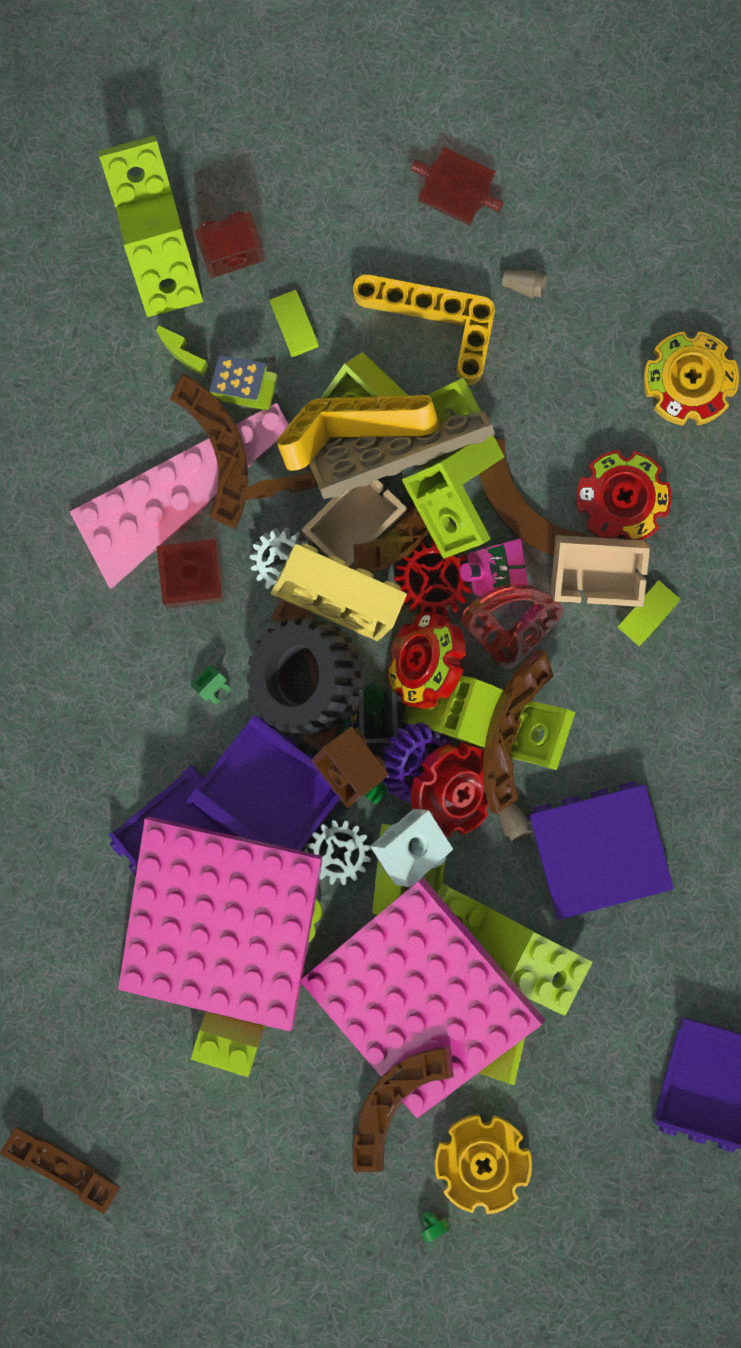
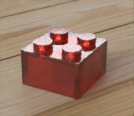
(229, 244)
(190, 573)

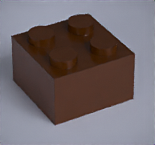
(350, 766)

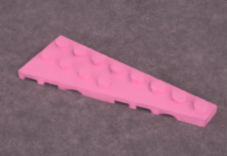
(147, 510)

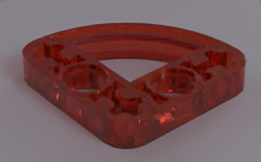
(513, 639)

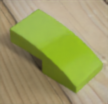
(294, 323)
(176, 346)
(644, 620)

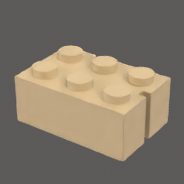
(353, 519)
(601, 569)

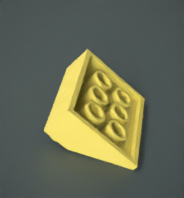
(339, 592)

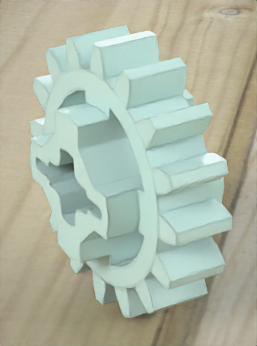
(279, 548)
(356, 841)

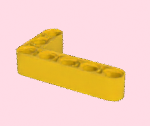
(436, 311)
(353, 418)

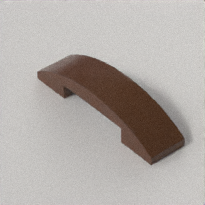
(60, 1167)

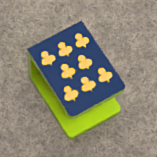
(243, 383)

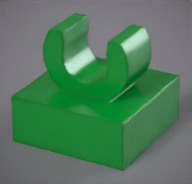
(208, 683)

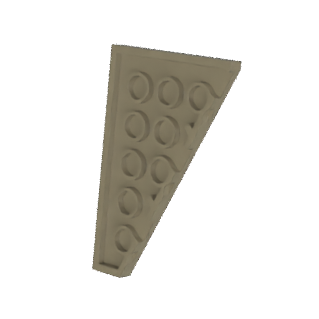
(361, 460)

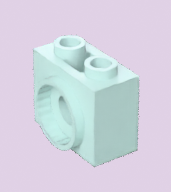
(427, 849)

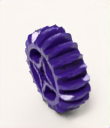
(406, 756)

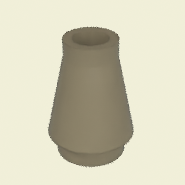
(527, 282)
(514, 822)

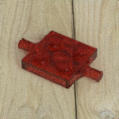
(456, 186)

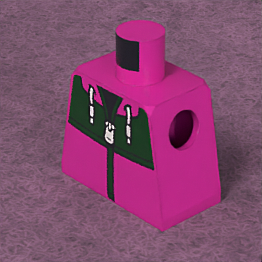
(495, 567)

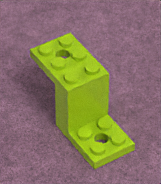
(150, 226)
(439, 484)
(469, 711)
(522, 953)

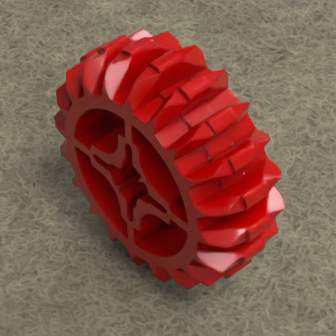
(422, 570)

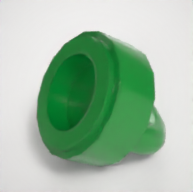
(434, 1227)

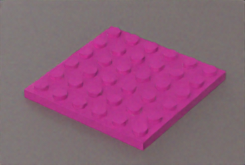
(220, 923)
(420, 985)

